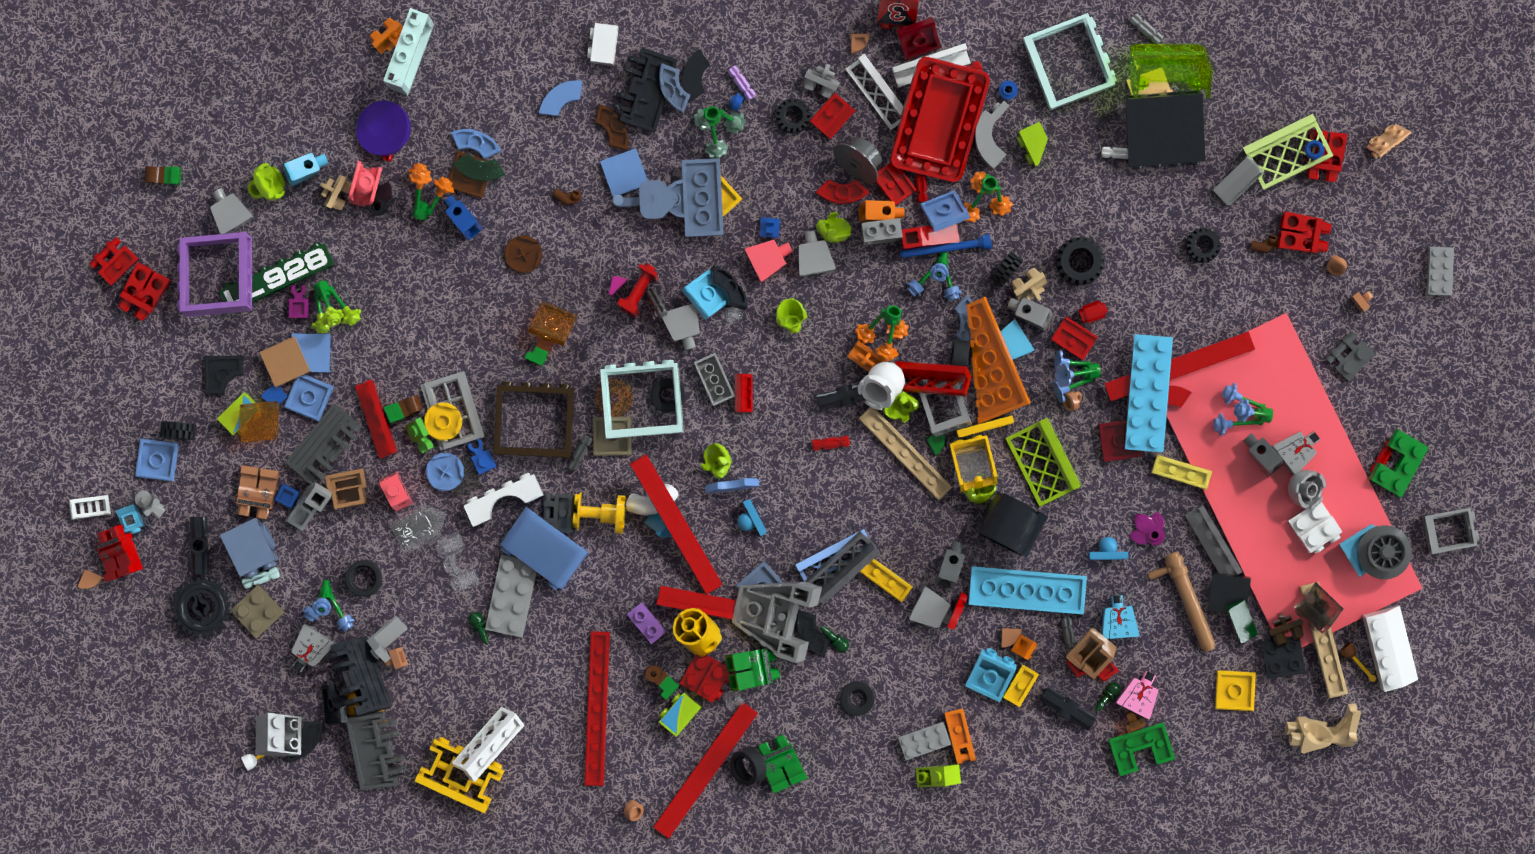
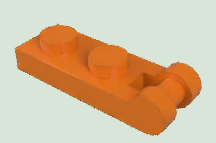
(959, 735)

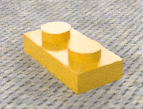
(1021, 685)

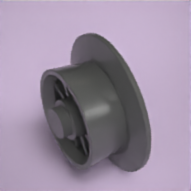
(858, 159)
(1384, 552)

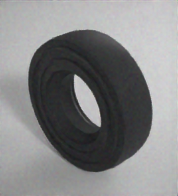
(656, 395)
(845, 698)

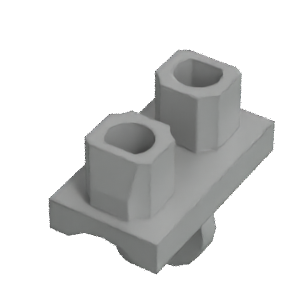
(829, 84)
(149, 504)

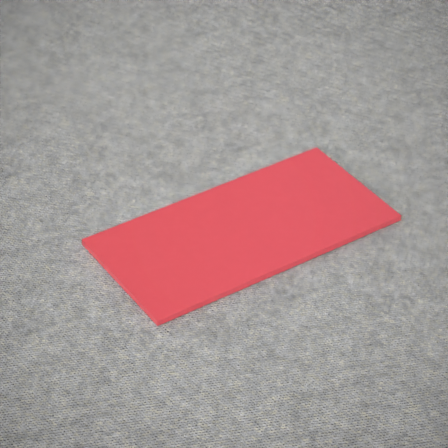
(1257, 507)

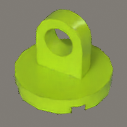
(268, 183)

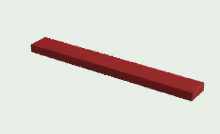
(1191, 362)
(676, 524)
(597, 708)
(705, 770)

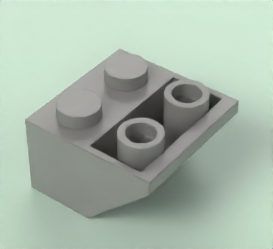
(278, 735)

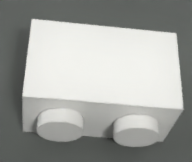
(603, 44)

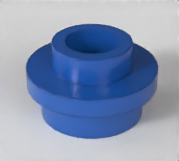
(1008, 96)
(736, 102)
(1314, 143)

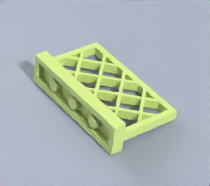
(1282, 136)

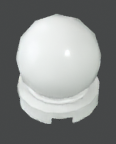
(882, 385)

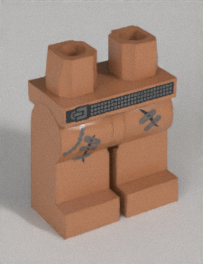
(251, 495)

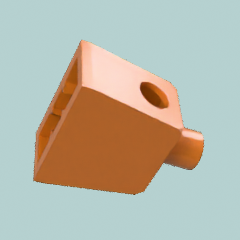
(872, 211)

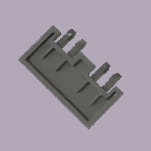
(323, 444)
(371, 752)

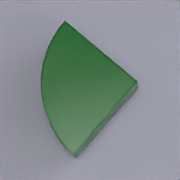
(936, 443)

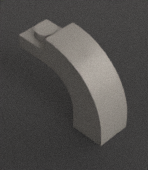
(984, 142)
(311, 500)

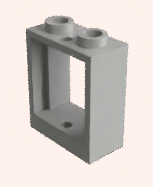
(874, 234)
(949, 425)
(1430, 533)

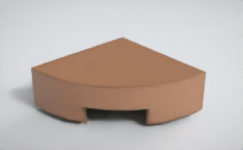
(858, 42)
(89, 580)
(1009, 636)

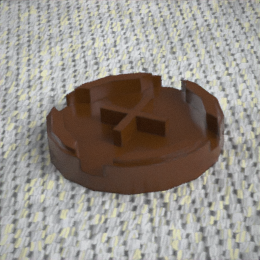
(523, 254)

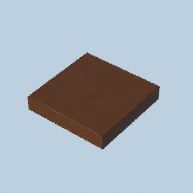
(465, 184)

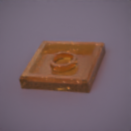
(552, 323)
(258, 421)

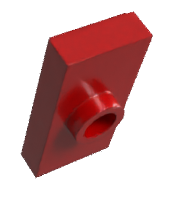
(744, 393)

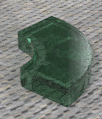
(478, 169)

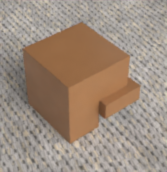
(347, 488)
(1092, 653)

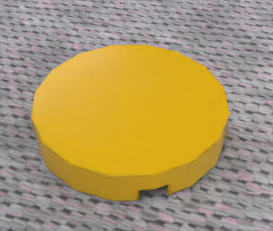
(443, 421)

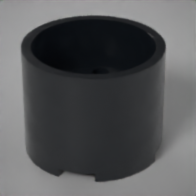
(1011, 524)

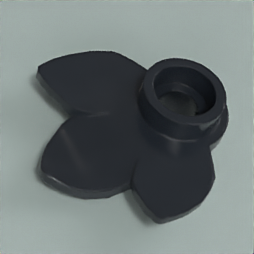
(382, 196)

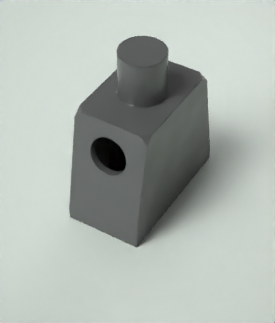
(1269, 461)
(948, 572)

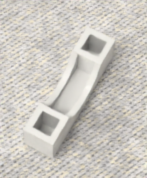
(481, 509)

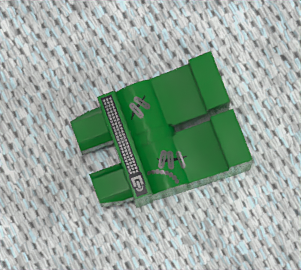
(757, 667)
(780, 758)

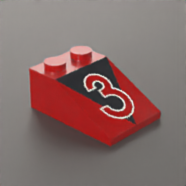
(897, 13)

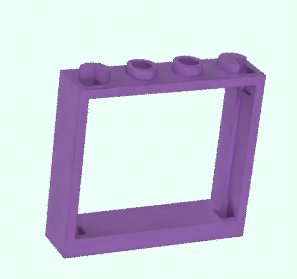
(245, 275)

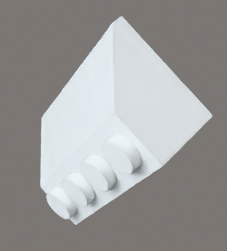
(1390, 648)

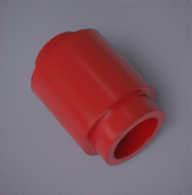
(1093, 311)

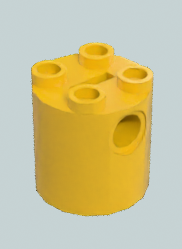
(696, 631)

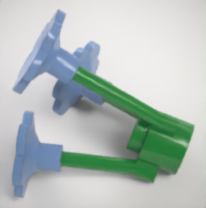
(1064, 375)

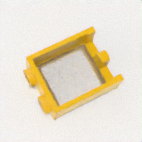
(973, 463)

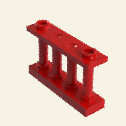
(630, 303)

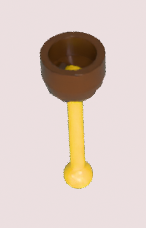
(1349, 651)

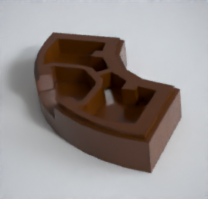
(615, 129)

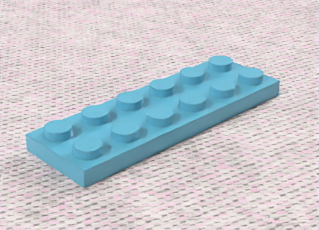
(1148, 393)
(1027, 590)

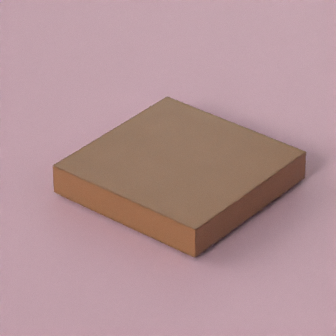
(285, 361)

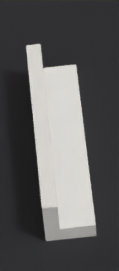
(904, 72)
(883, 87)
(491, 744)

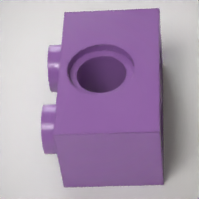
(646, 622)

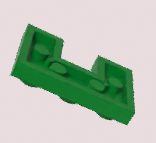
(1398, 479)
(1152, 736)

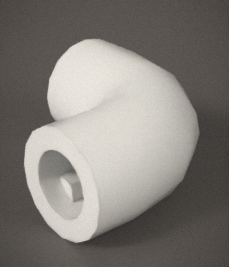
(642, 504)

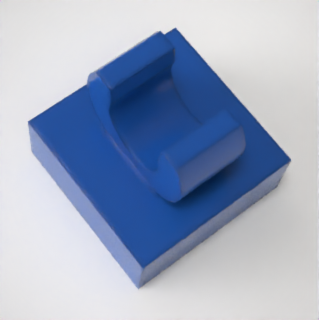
(769, 227)

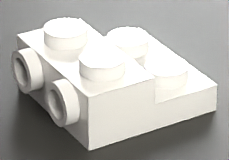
(1315, 528)

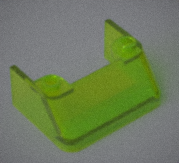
(1170, 64)

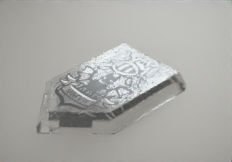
(417, 527)

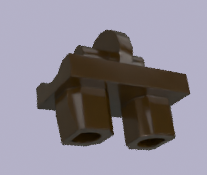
(1294, 627)

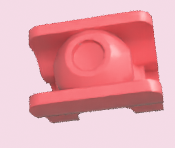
(364, 185)

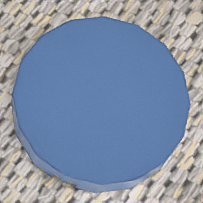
(445, 471)

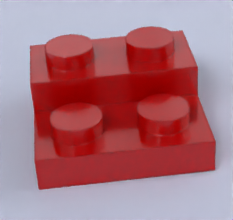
(706, 677)

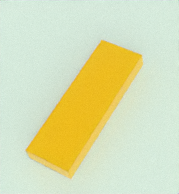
(985, 426)
(886, 580)

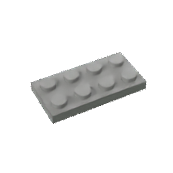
(511, 597)

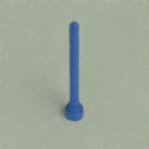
(982, 242)

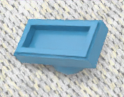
(749, 520)
(1108, 549)

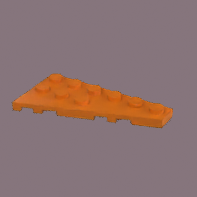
(994, 371)

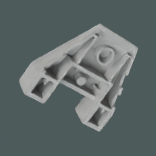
(771, 612)

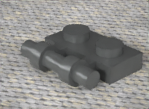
(1354, 361)
(563, 511)

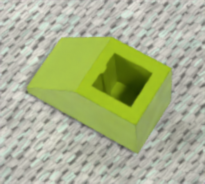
(1034, 141)
(938, 776)

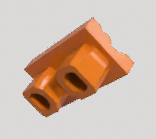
(389, 38)
(864, 356)

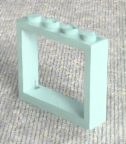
(1096, 42)
(409, 51)
(630, 368)

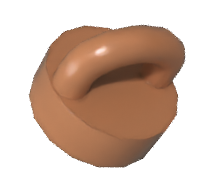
(1336, 265)
(1072, 400)
(633, 810)

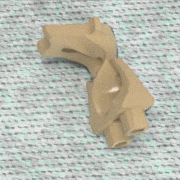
(1315, 734)

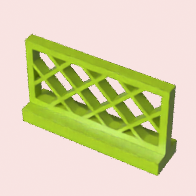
(1059, 455)

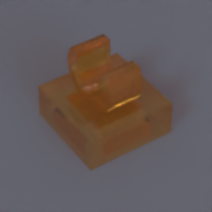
(1134, 723)

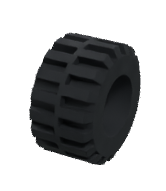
(1068, 273)

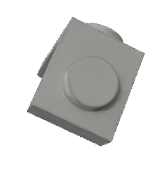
(385, 637)

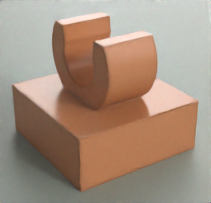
(1361, 300)
(397, 658)

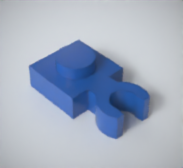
(482, 460)

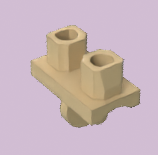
(340, 185)
(1031, 288)

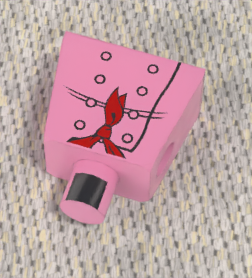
(1139, 695)

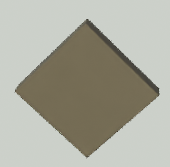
(613, 446)

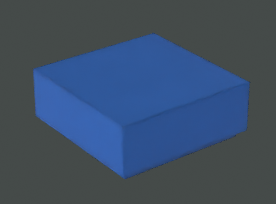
(274, 394)
(287, 496)

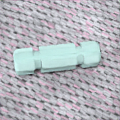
(263, 577)

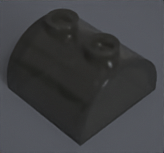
(1318, 608)

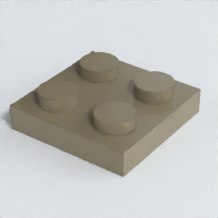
(257, 611)

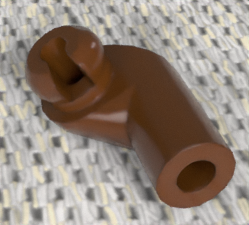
(569, 198)
(1265, 246)

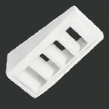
(74, 515)

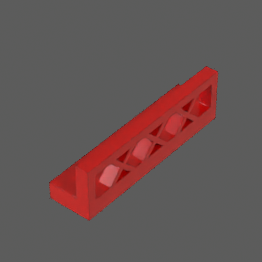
(935, 372)
(376, 419)
(687, 599)

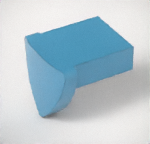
(655, 522)

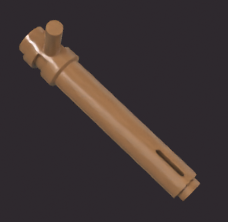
(1178, 573)

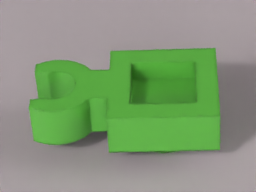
(418, 434)

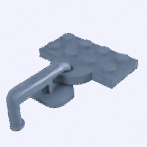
(698, 203)

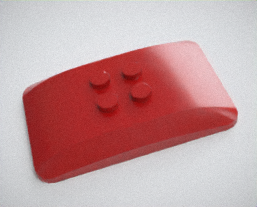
(939, 119)

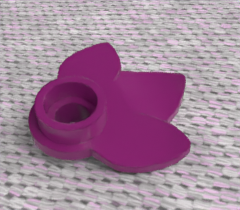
(1146, 527)

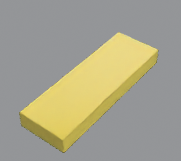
(1181, 472)

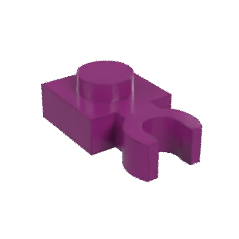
(298, 306)

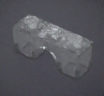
(449, 547)

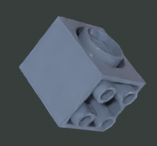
(250, 548)

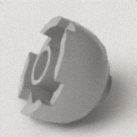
(1306, 488)

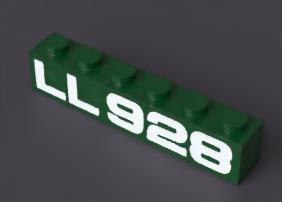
(284, 273)

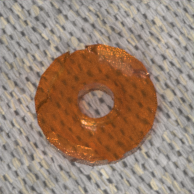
(624, 402)

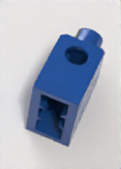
(465, 221)

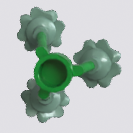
(708, 118)

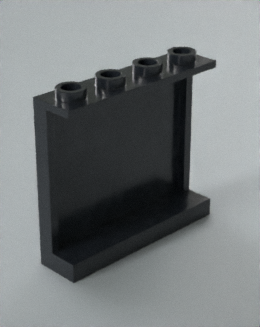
(1165, 129)

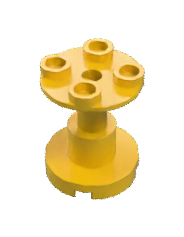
(607, 513)

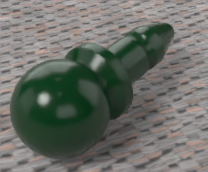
(476, 621)
(840, 644)
(1112, 690)

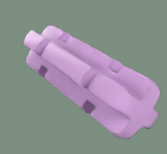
(741, 82)

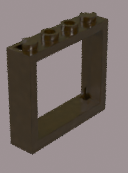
(544, 388)

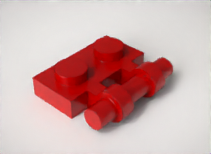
(118, 264)

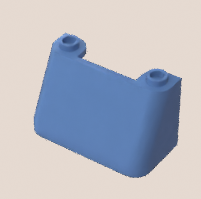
(543, 548)

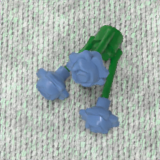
(1242, 411)

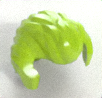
(834, 228)
(790, 315)
(907, 403)
(713, 454)
(980, 495)

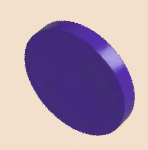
(383, 128)

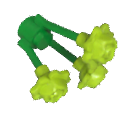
(331, 316)

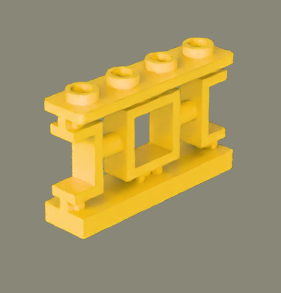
(453, 789)

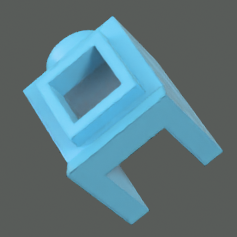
(130, 519)

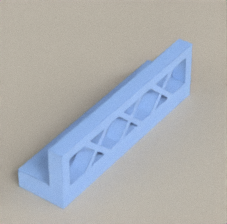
(823, 554)

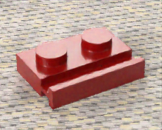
(832, 116)
(894, 183)
(1074, 338)

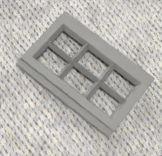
(466, 397)

